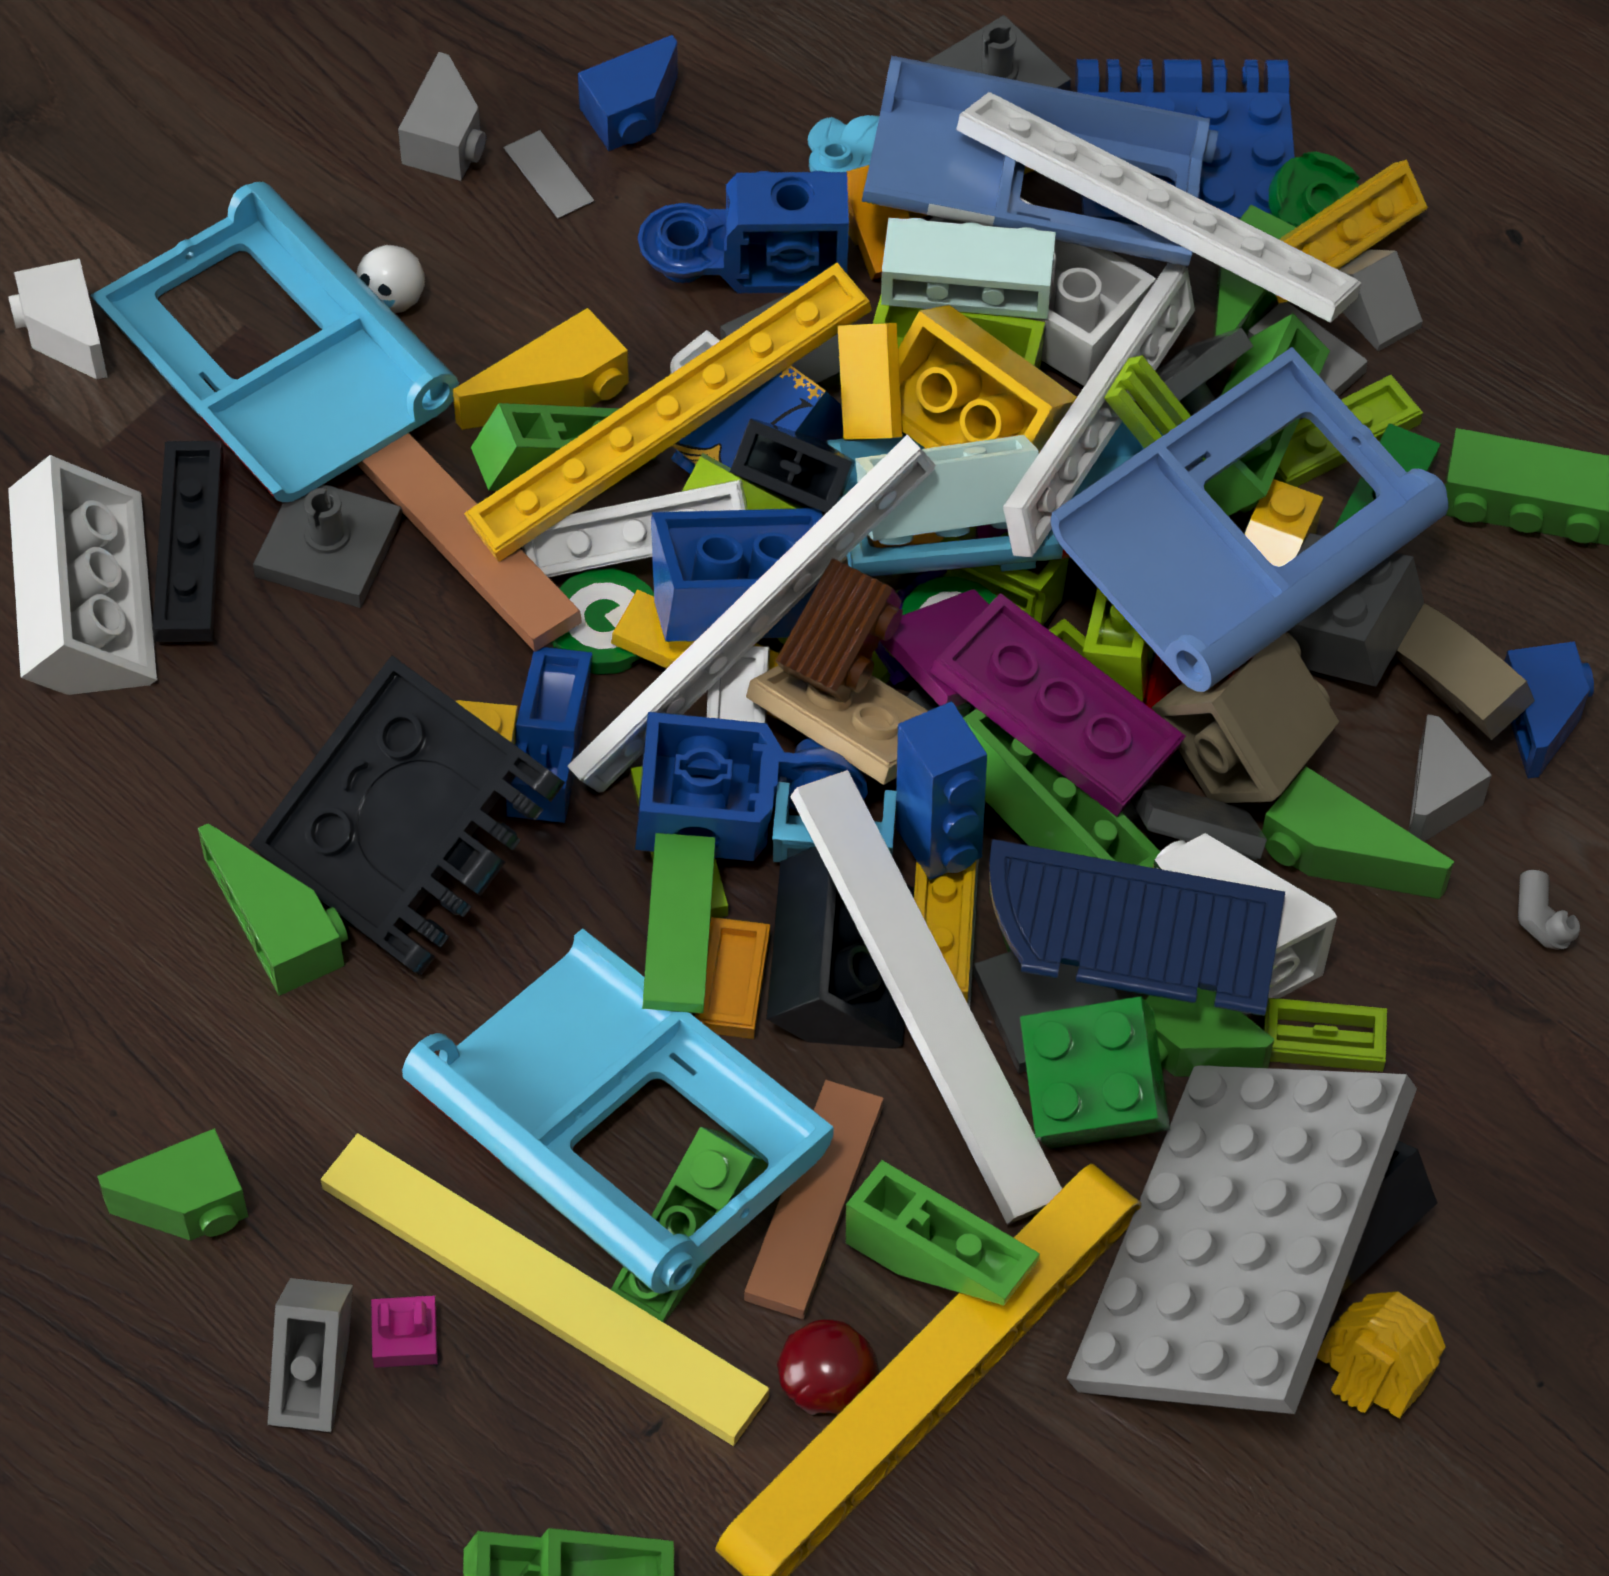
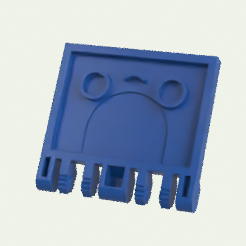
(1251, 125)

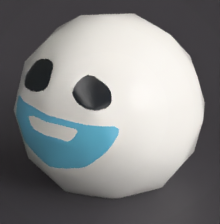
(393, 276)

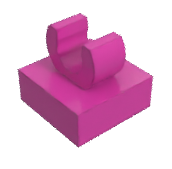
(404, 1331)

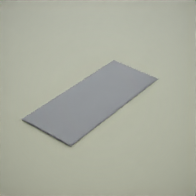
(548, 174)

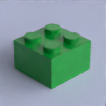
(1094, 1073)

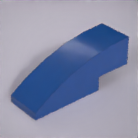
(552, 723)

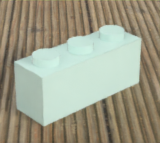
(968, 267)
(960, 493)

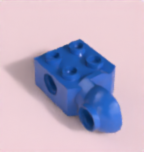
(767, 240)
(722, 780)

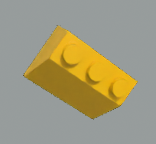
(971, 386)

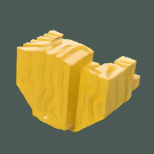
(1383, 1352)

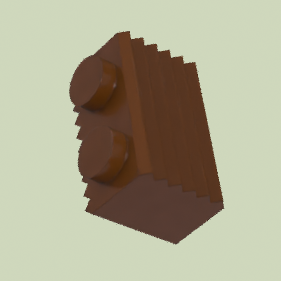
(841, 631)

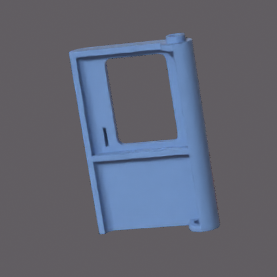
(1188, 569)

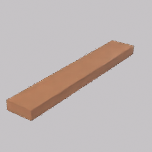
(437, 508)

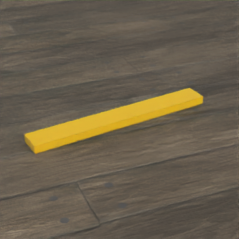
(667, 412)

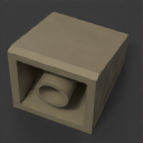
(1253, 725)

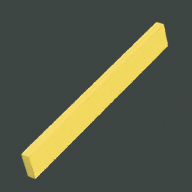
(546, 1289)

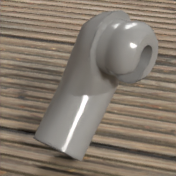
(1549, 927)

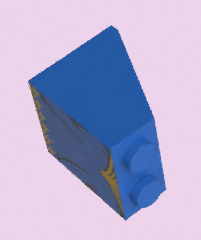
(784, 401)

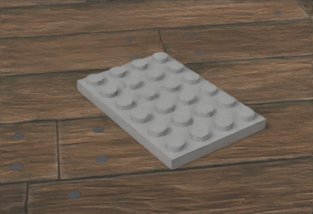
(1243, 1237)

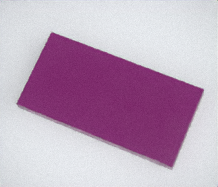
(1058, 704)

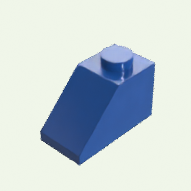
(629, 92)
(1560, 694)

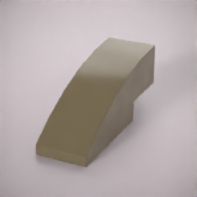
(1463, 672)

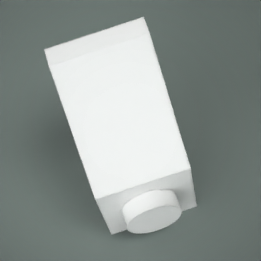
(59, 316)

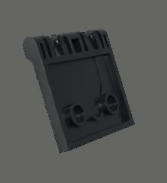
(397, 808)

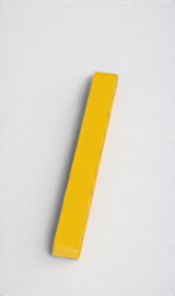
(923, 1384)

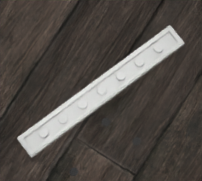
(1160, 207)
(1090, 419)
(755, 611)
(927, 996)

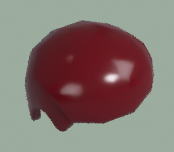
(826, 1366)

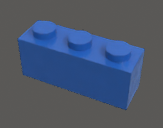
(940, 790)

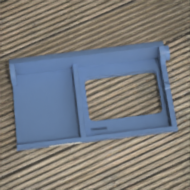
(937, 171)

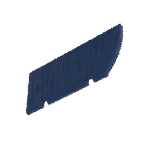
(1136, 925)

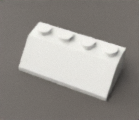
(80, 581)

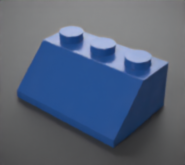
(713, 558)

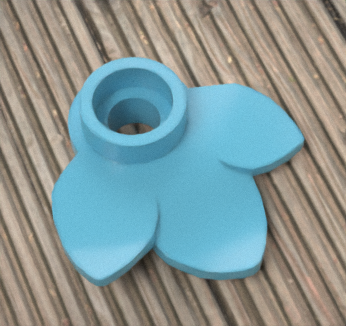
(842, 146)

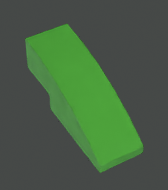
(679, 923)
(567, 1554)

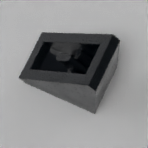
(793, 464)

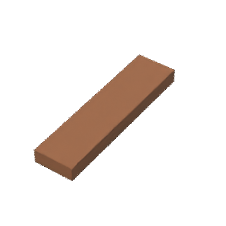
(814, 1206)

